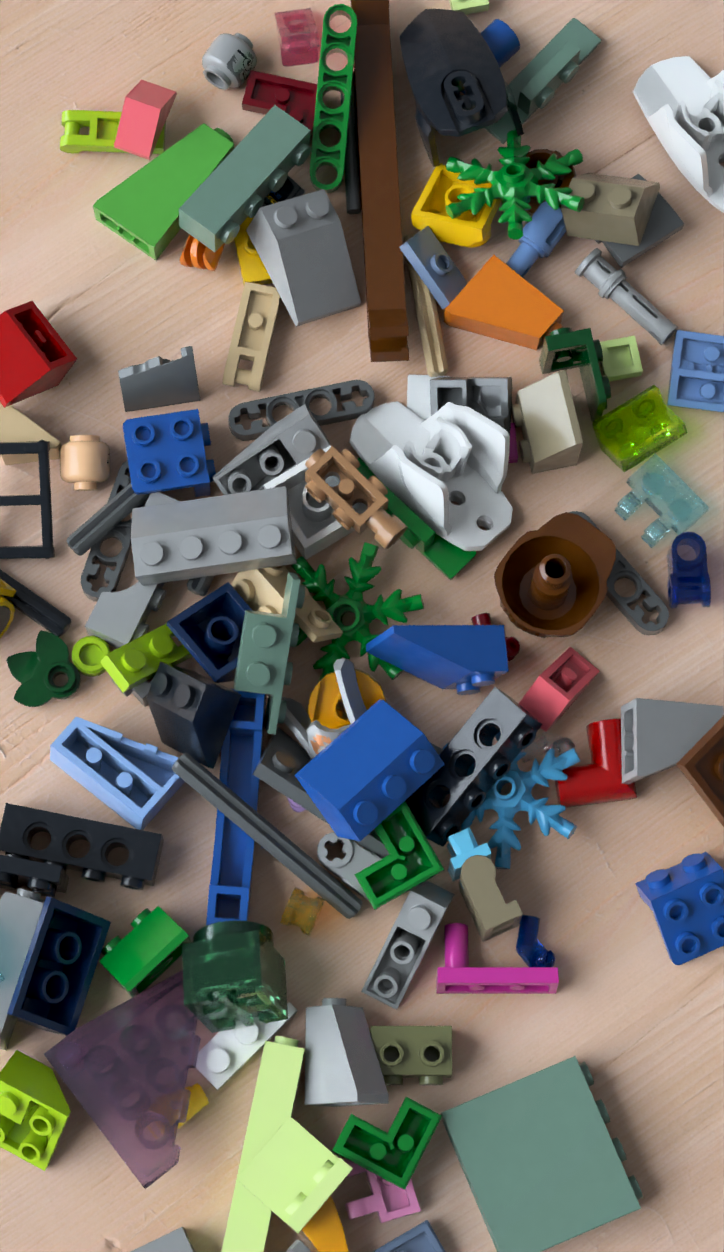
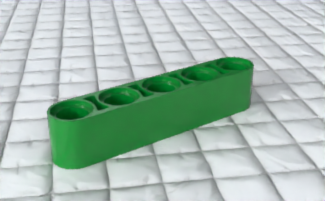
(330, 80)

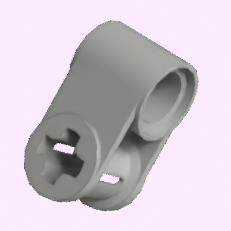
(355, 860)

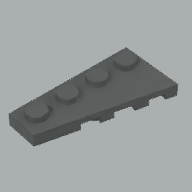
(278, 768)

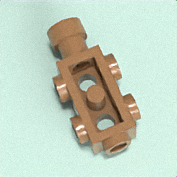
(351, 490)

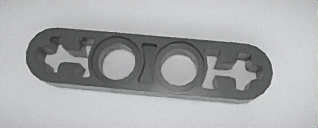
(296, 400)
(122, 532)
(623, 569)

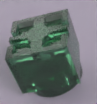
(234, 975)

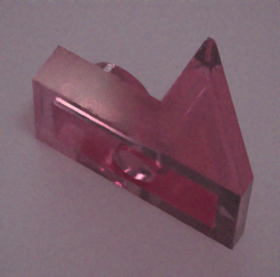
(297, 37)

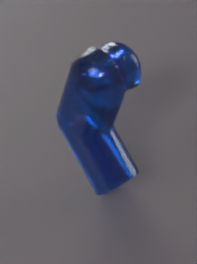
(528, 945)

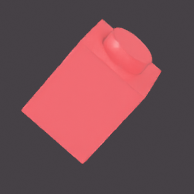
(558, 688)

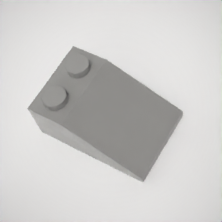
(306, 256)

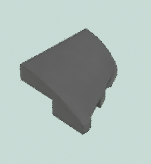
(160, 382)
(483, 394)

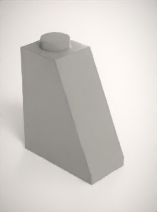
(660, 734)
(341, 1057)

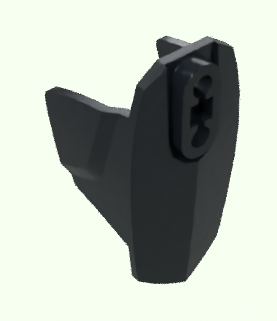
(442, 59)

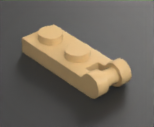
(252, 335)

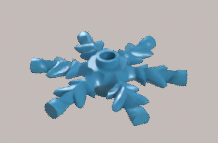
(522, 800)

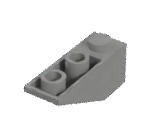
(273, 453)
(407, 943)

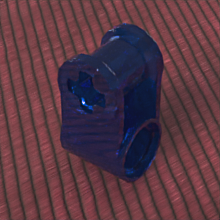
(688, 579)

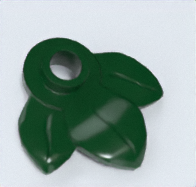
(40, 668)

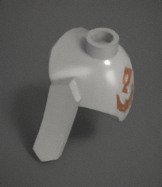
(312, 734)

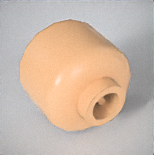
(84, 462)

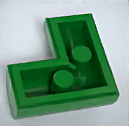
(408, 862)
(392, 1153)

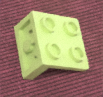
(294, 1174)

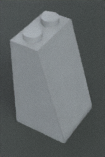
(17, 926)

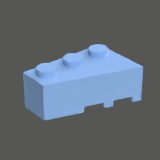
(118, 771)

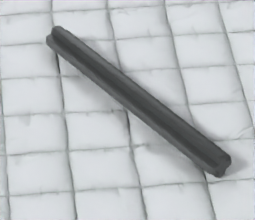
(267, 835)

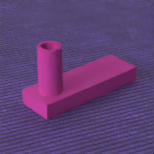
(462, 979)

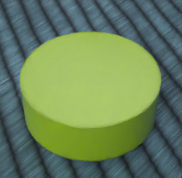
(88, 654)

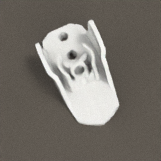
(688, 119)
(440, 461)

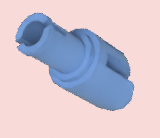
(538, 238)

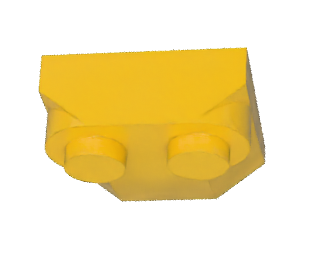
(443, 190)

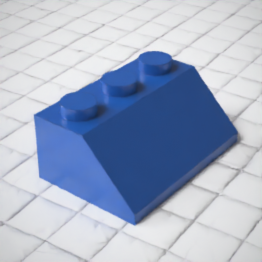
(369, 771)

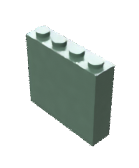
(542, 1159)

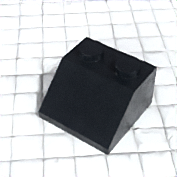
(191, 712)

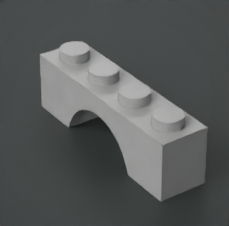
(122, 614)

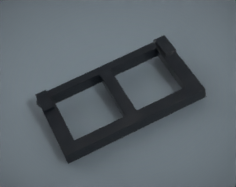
(45, 550)

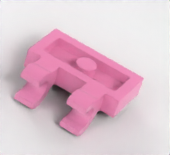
(386, 1198)

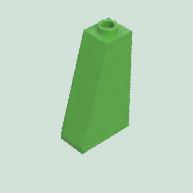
(148, 202)

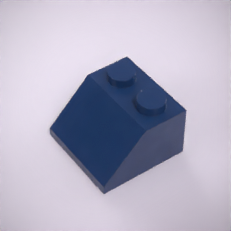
(213, 631)

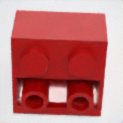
(30, 354)

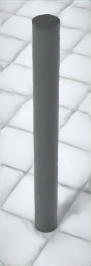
(351, 167)

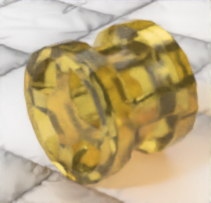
(302, 911)

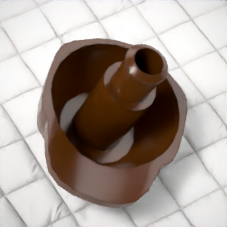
(555, 576)

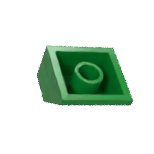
(144, 951)

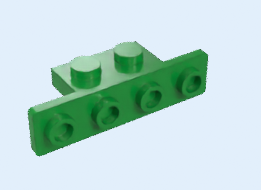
(440, 552)

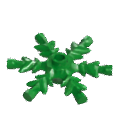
(514, 184)
(353, 602)

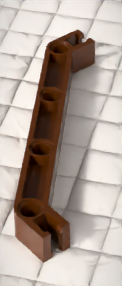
(379, 184)

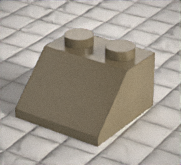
(613, 208)
(548, 424)

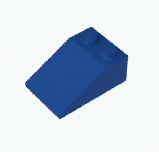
(445, 654)

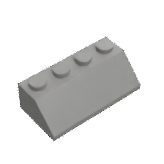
(212, 536)

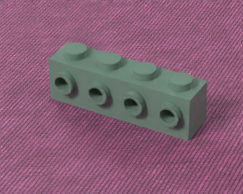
(245, 179)

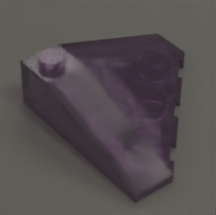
(133, 1074)

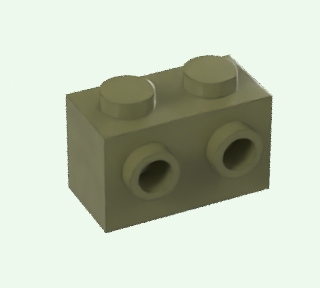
(413, 1053)

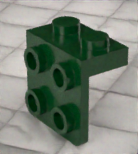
(575, 349)

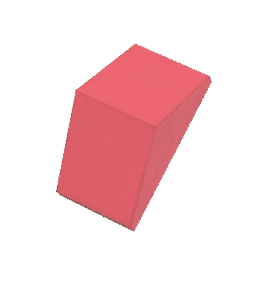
(143, 118)

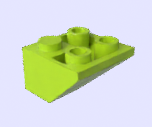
(31, 1110)

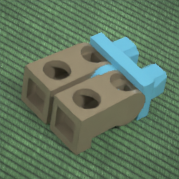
(478, 886)

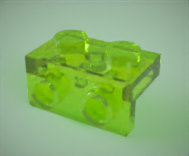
(638, 429)

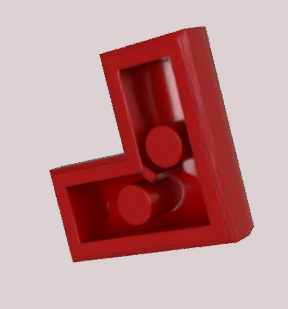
(603, 777)

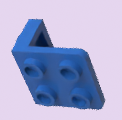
(168, 453)
(687, 906)

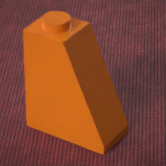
(504, 307)

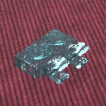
(666, 495)

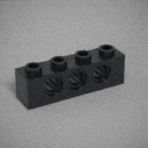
(471, 746)
(144, 847)

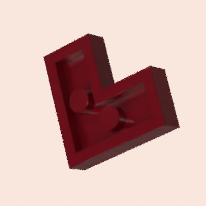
(290, 95)

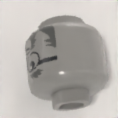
(229, 61)

